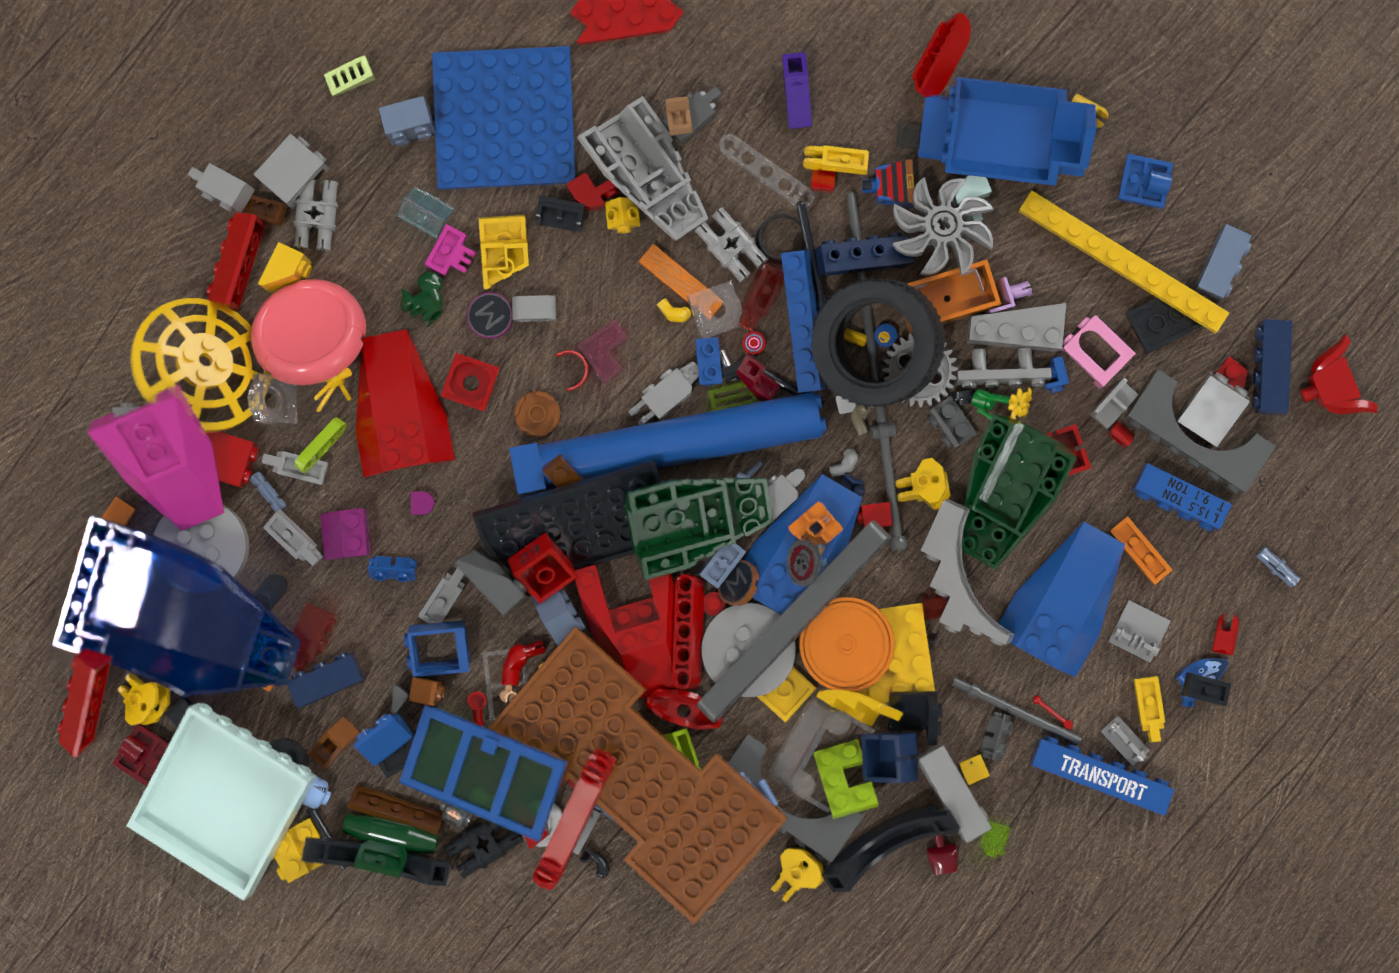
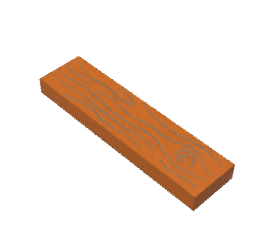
(673, 275)

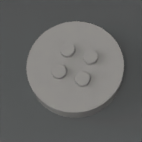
(217, 539)
(733, 634)

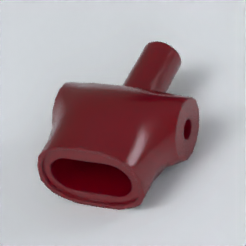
(942, 856)

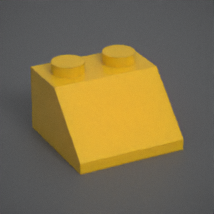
(284, 268)

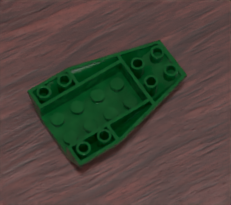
(1011, 487)

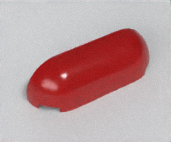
(942, 55)

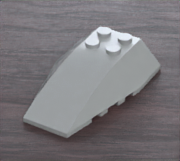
(642, 163)

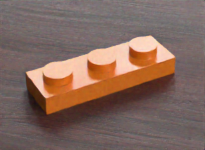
(1141, 550)

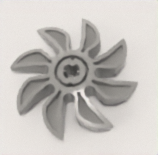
(954, 229)

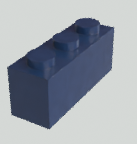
(325, 679)

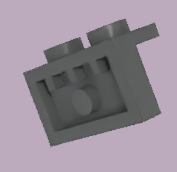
(951, 423)

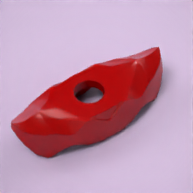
(665, 705)

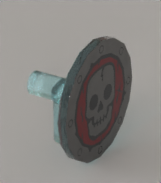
(805, 562)

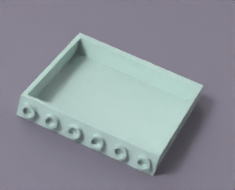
(221, 800)

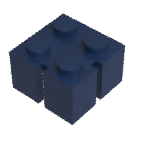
(889, 757)

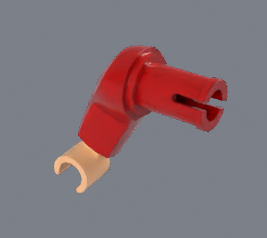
(513, 663)

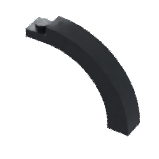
(882, 840)
(344, 852)

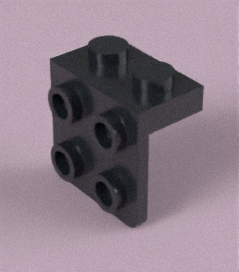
(919, 713)

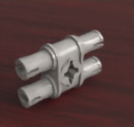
(324, 222)
(733, 232)

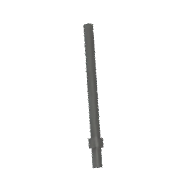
(975, 691)

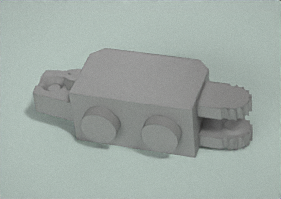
(783, 491)

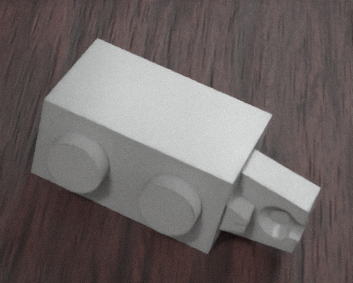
(223, 187)

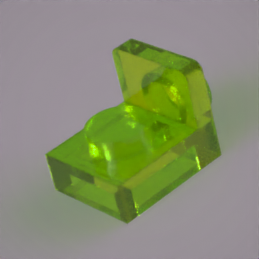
(995, 839)

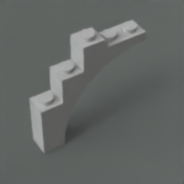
(950, 579)

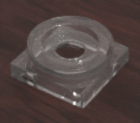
(700, 306)
(286, 400)

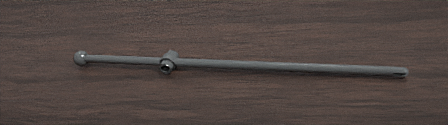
(883, 429)

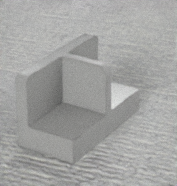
(1114, 404)

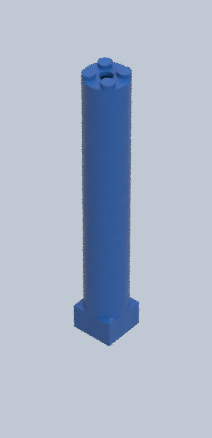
(674, 440)

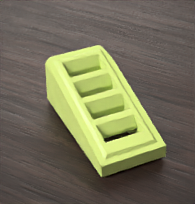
(352, 65)

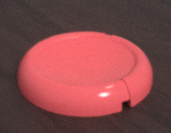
(308, 332)

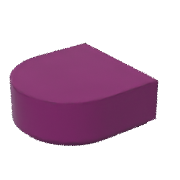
(421, 503)

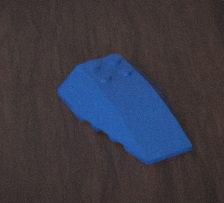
(772, 547)
(1066, 600)

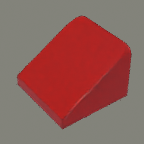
(823, 181)
(1121, 434)

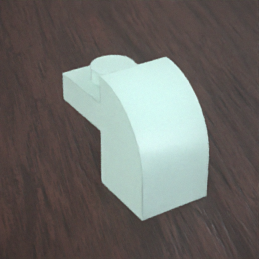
(973, 187)

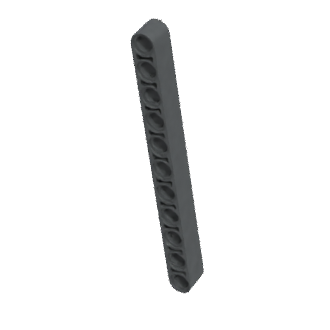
(793, 621)

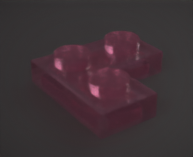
(598, 348)

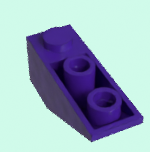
(796, 90)

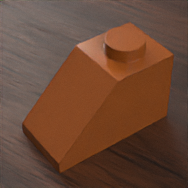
(334, 743)

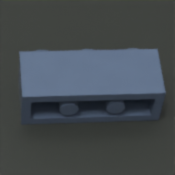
(1223, 263)

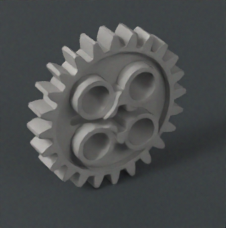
(932, 390)

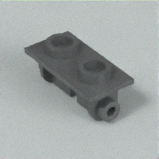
(996, 745)

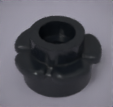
(963, 396)

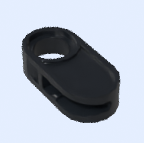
(272, 589)

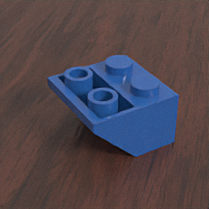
(384, 739)

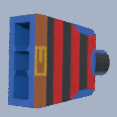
(892, 184)

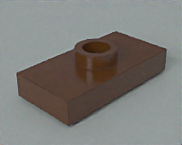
(267, 210)

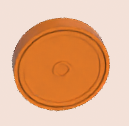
(848, 645)

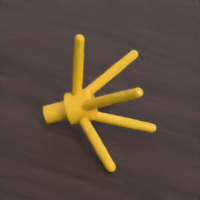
(331, 385)

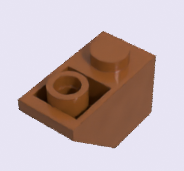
(427, 691)

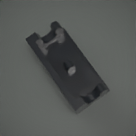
(560, 214)

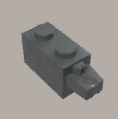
(701, 112)

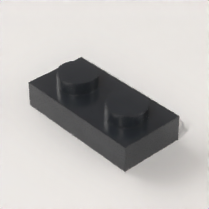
(1206, 689)

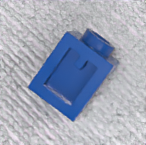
(1059, 374)

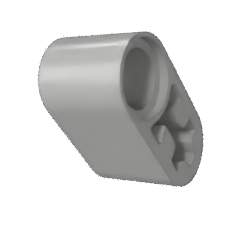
(534, 308)

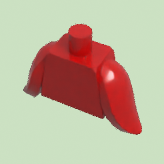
(1334, 384)

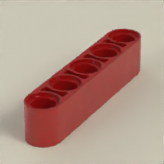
(681, 641)

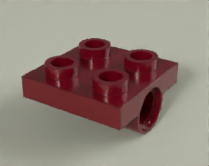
(141, 754)

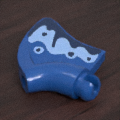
(1207, 667)

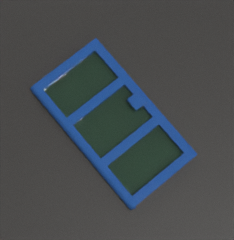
(483, 772)

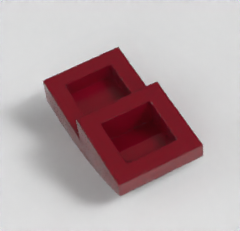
(753, 376)

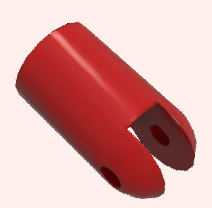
(1225, 638)

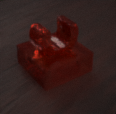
(933, 607)

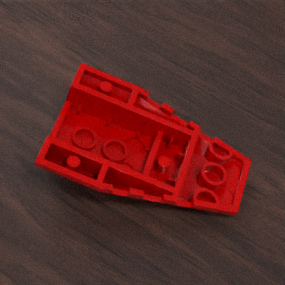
(398, 408)

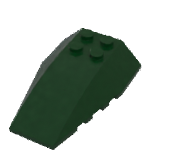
(693, 518)

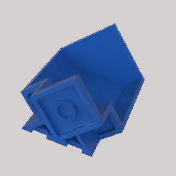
(1008, 131)

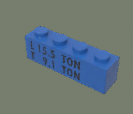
(1181, 497)

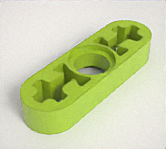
(320, 445)

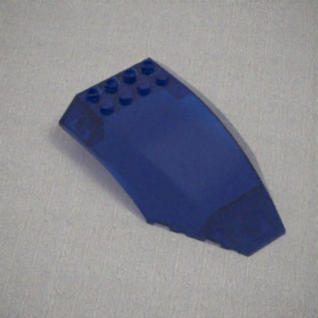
(170, 615)

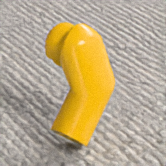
(674, 314)

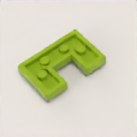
(840, 797)

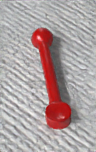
(1067, 724)

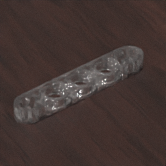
(761, 161)

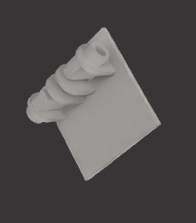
(1139, 631)

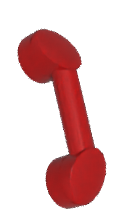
(477, 702)

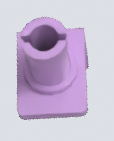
(1009, 293)

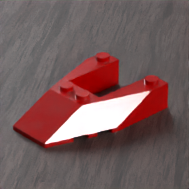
(633, 634)

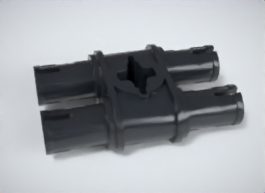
(482, 858)

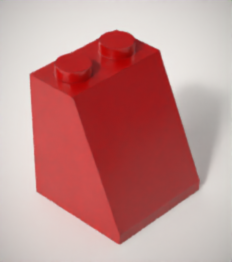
(233, 458)

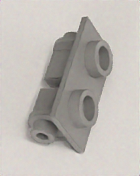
(1125, 741)

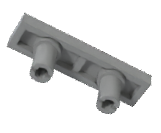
(1013, 377)

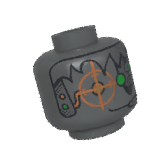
(455, 815)

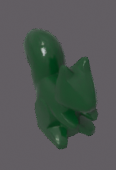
(428, 301)

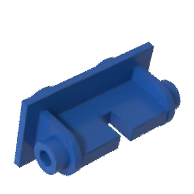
(708, 361)
(381, 568)

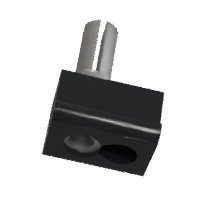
(729, 370)

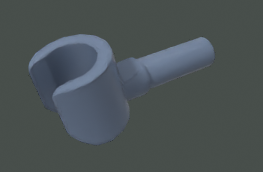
(750, 473)

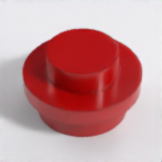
(713, 604)

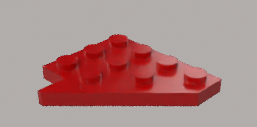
(624, 19)

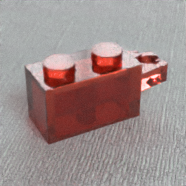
(760, 295)
(312, 631)

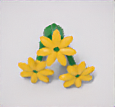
(986, 400)

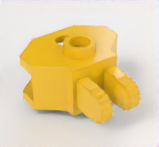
(928, 483)
(142, 700)
(796, 873)

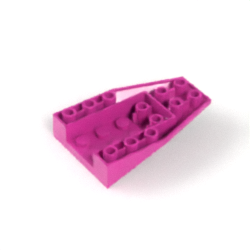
(164, 457)

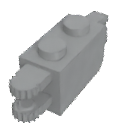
(668, 393)

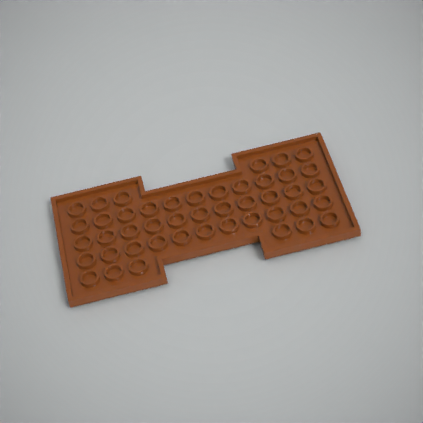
(688, 822)

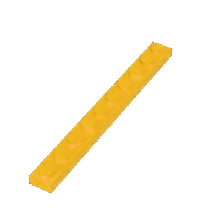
(1124, 262)

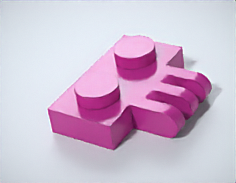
(449, 252)

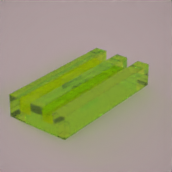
(713, 402)

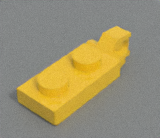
(1150, 706)

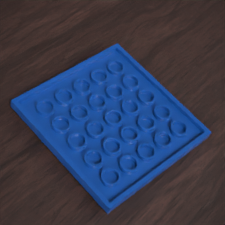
(503, 118)

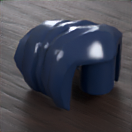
(853, 484)

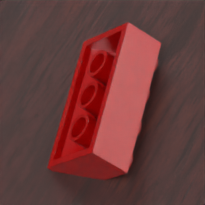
(236, 260)
(83, 701)

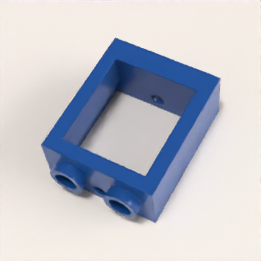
(419, 669)

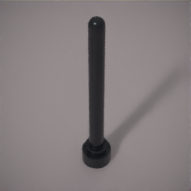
(820, 297)

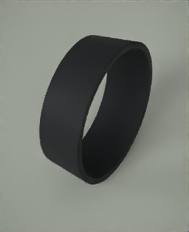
(773, 259)

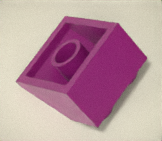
(345, 534)

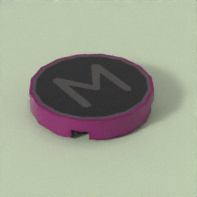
(490, 315)

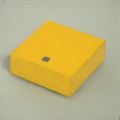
(973, 769)

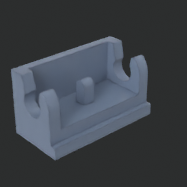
(718, 566)

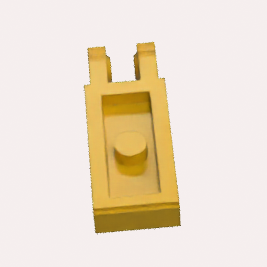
(836, 159)

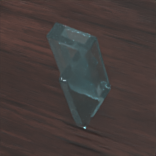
(425, 211)

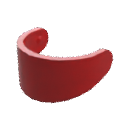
(582, 382)

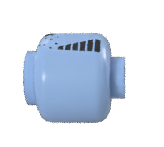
(317, 794)

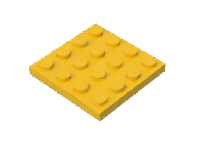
(911, 659)

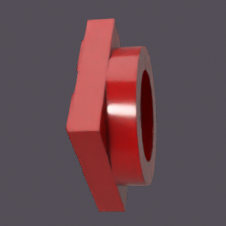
(461, 368)

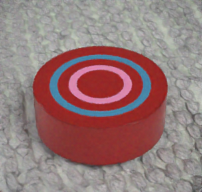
(753, 343)

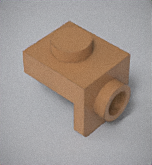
(678, 115)

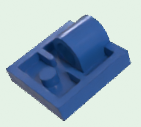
(1145, 181)

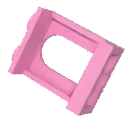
(1073, 349)

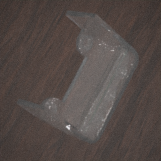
(801, 743)

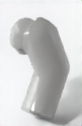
(847, 464)

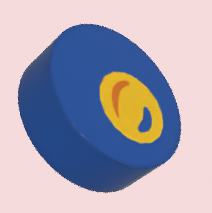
(885, 335)

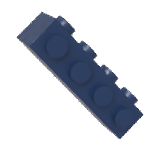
(860, 256)
(1273, 367)

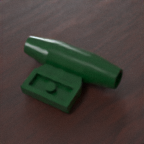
(386, 843)

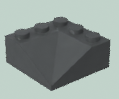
(493, 580)

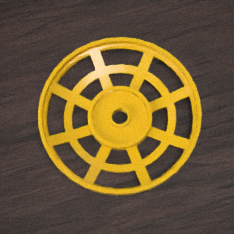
(188, 361)

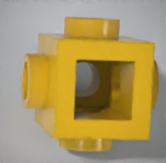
(622, 215)

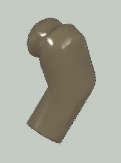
(858, 418)

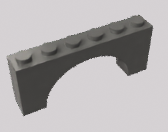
(1155, 416)
(820, 832)

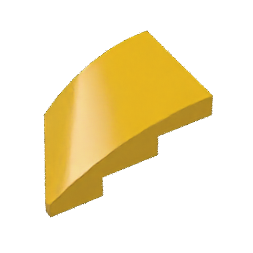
(502, 247)
(858, 705)

